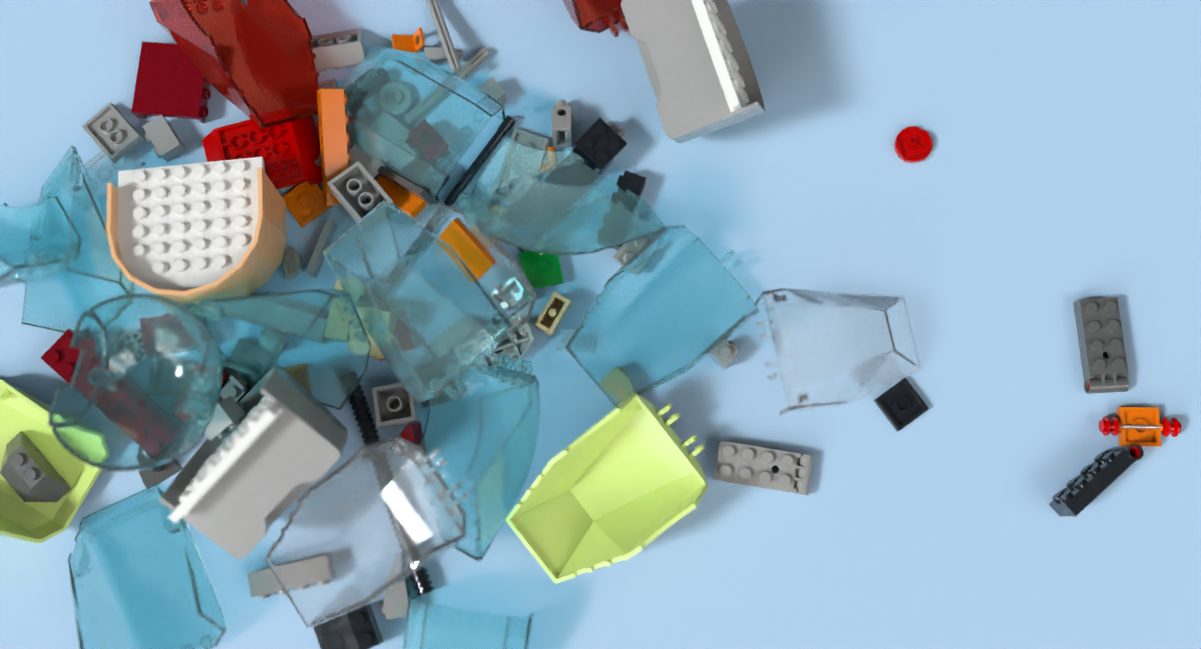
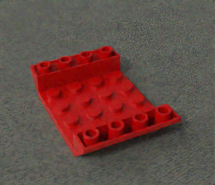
(286, 149)

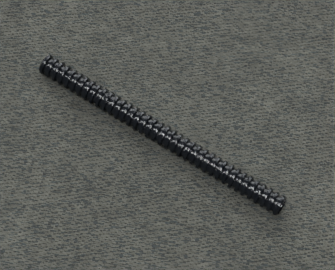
(370, 436)

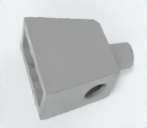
(562, 124)

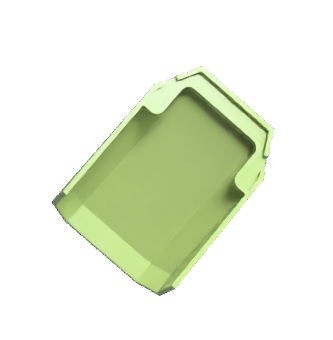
(38, 520)

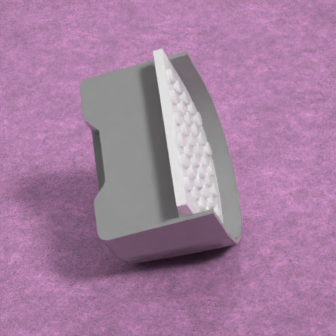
(694, 64)
(260, 467)

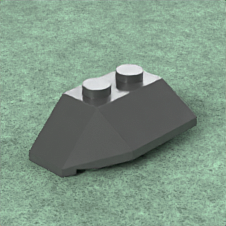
(31, 472)

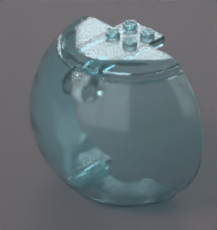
(139, 384)

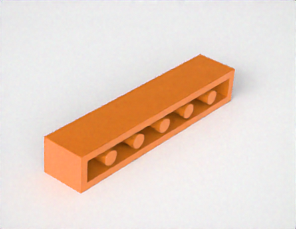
(332, 138)

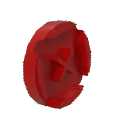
(913, 144)

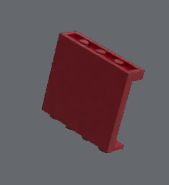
(169, 84)

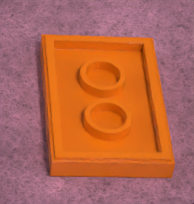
(468, 247)

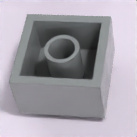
(394, 406)

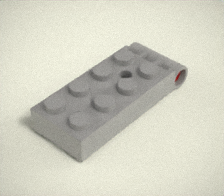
(754, 465)

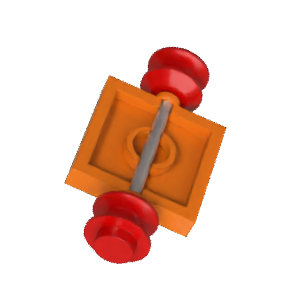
(1139, 426)

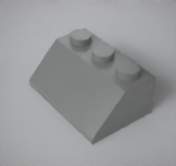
(338, 49)

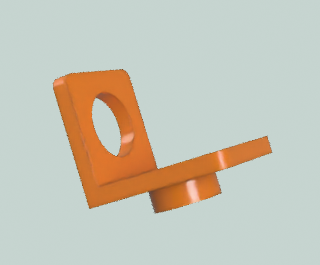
(408, 42)

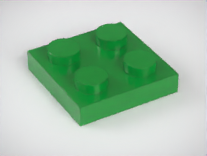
(541, 269)

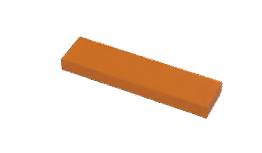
(402, 198)

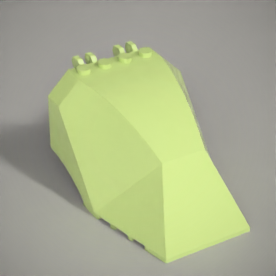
(609, 491)

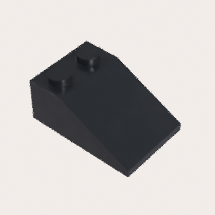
(350, 631)

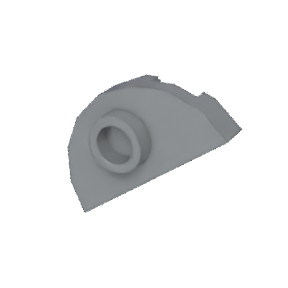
(291, 263)

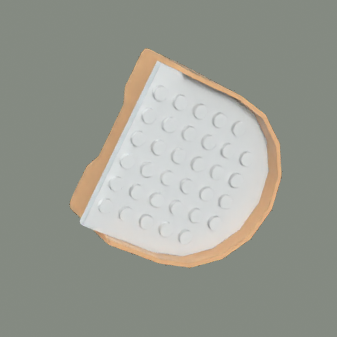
(197, 228)

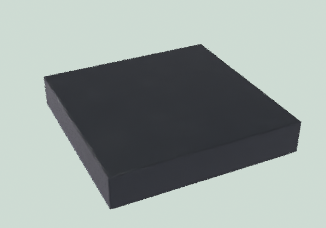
(901, 404)

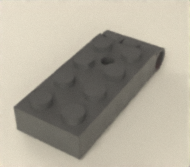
(1099, 334)

